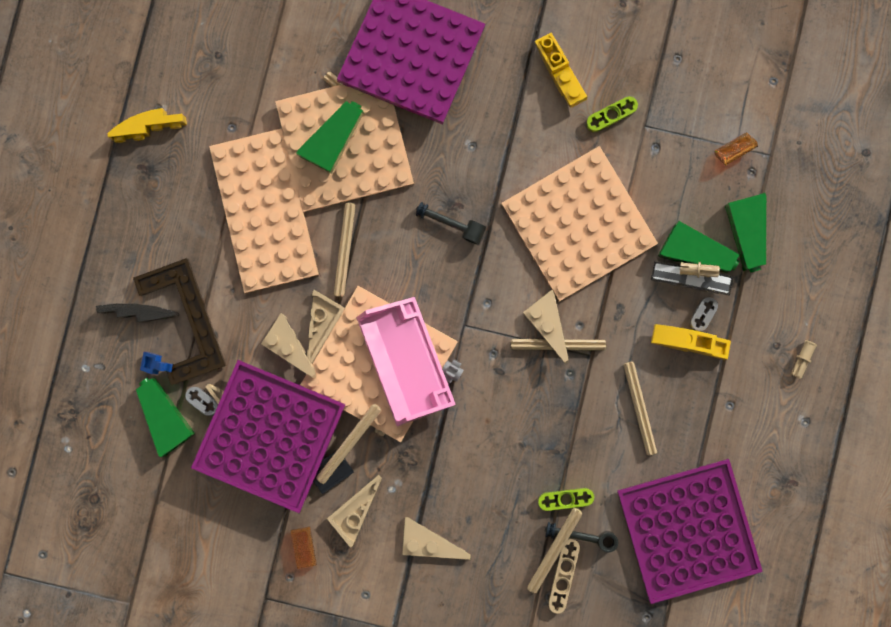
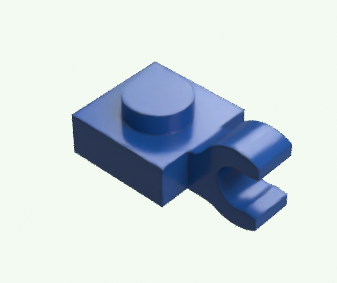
(152, 363)

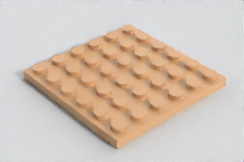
(371, 161)
(579, 223)
(347, 369)

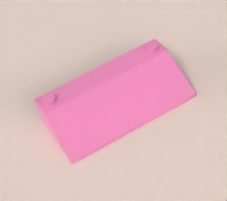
(405, 360)

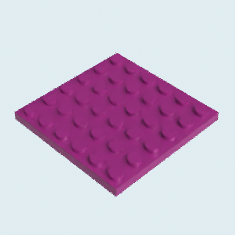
(412, 55)
(268, 436)
(689, 531)

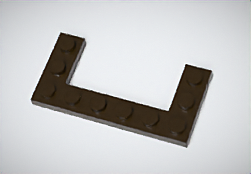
(183, 276)

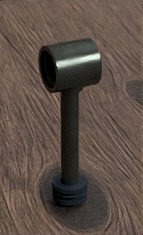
(472, 231)
(551, 530)

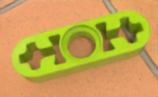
(627, 112)
(581, 503)

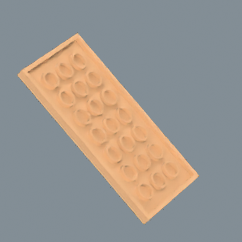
(263, 211)

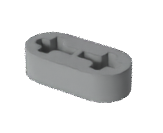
(700, 312)
(199, 404)

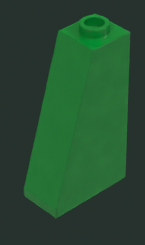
(331, 139)
(748, 227)
(692, 247)
(163, 418)

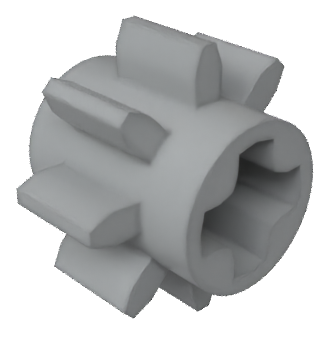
(452, 371)

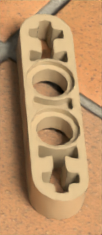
(563, 575)

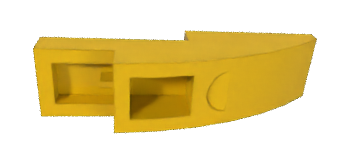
(560, 70)
(138, 126)
(691, 341)

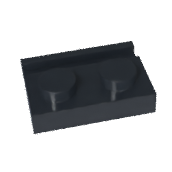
(341, 472)

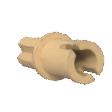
(699, 270)
(803, 359)

